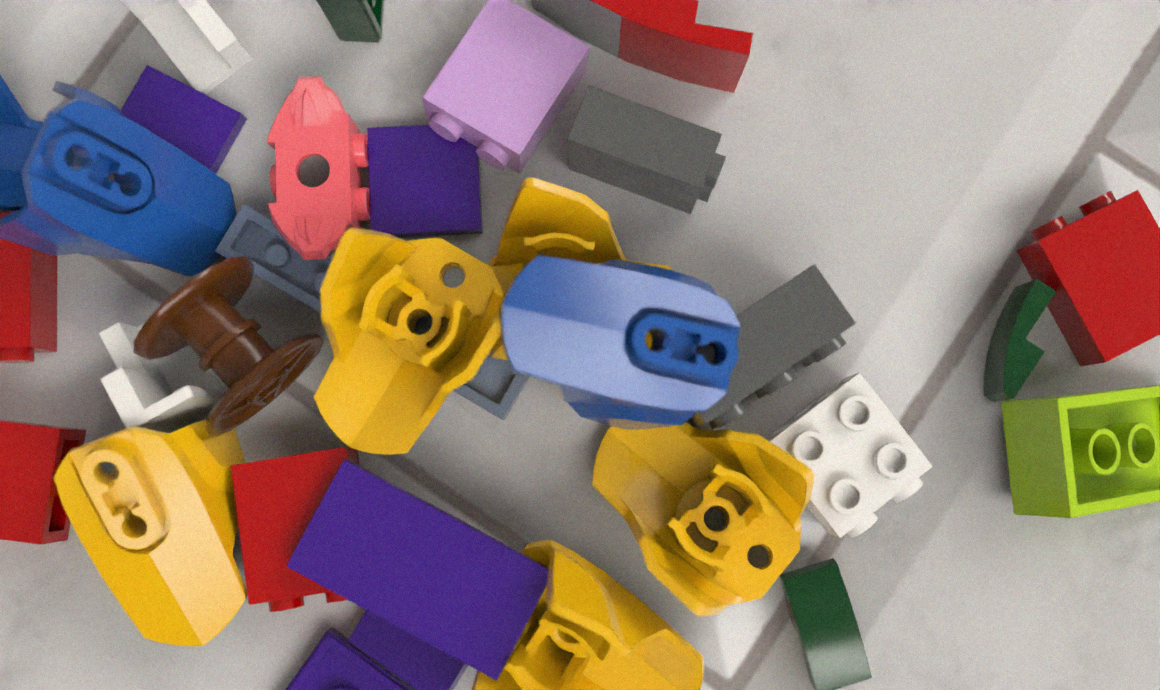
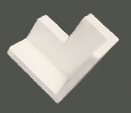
(193, 39)
(160, 391)

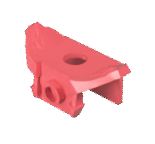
(317, 125)

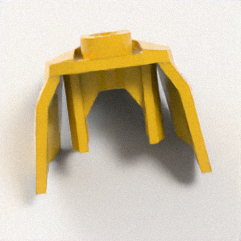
(553, 224)
(382, 372)
(676, 473)
(160, 526)
(593, 636)

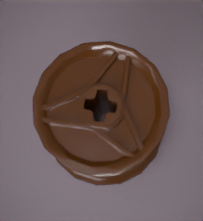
(206, 320)

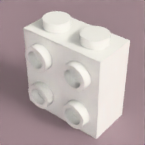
(856, 456)

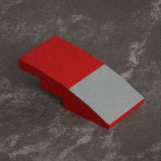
(657, 37)

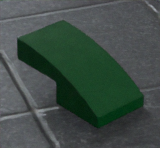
(1009, 354)
(825, 625)

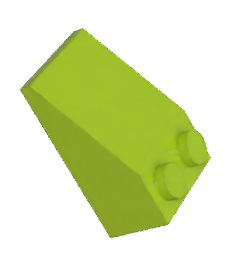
(1083, 451)

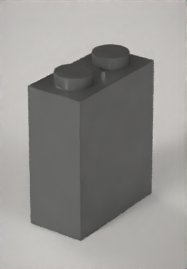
(644, 150)

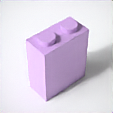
(505, 84)

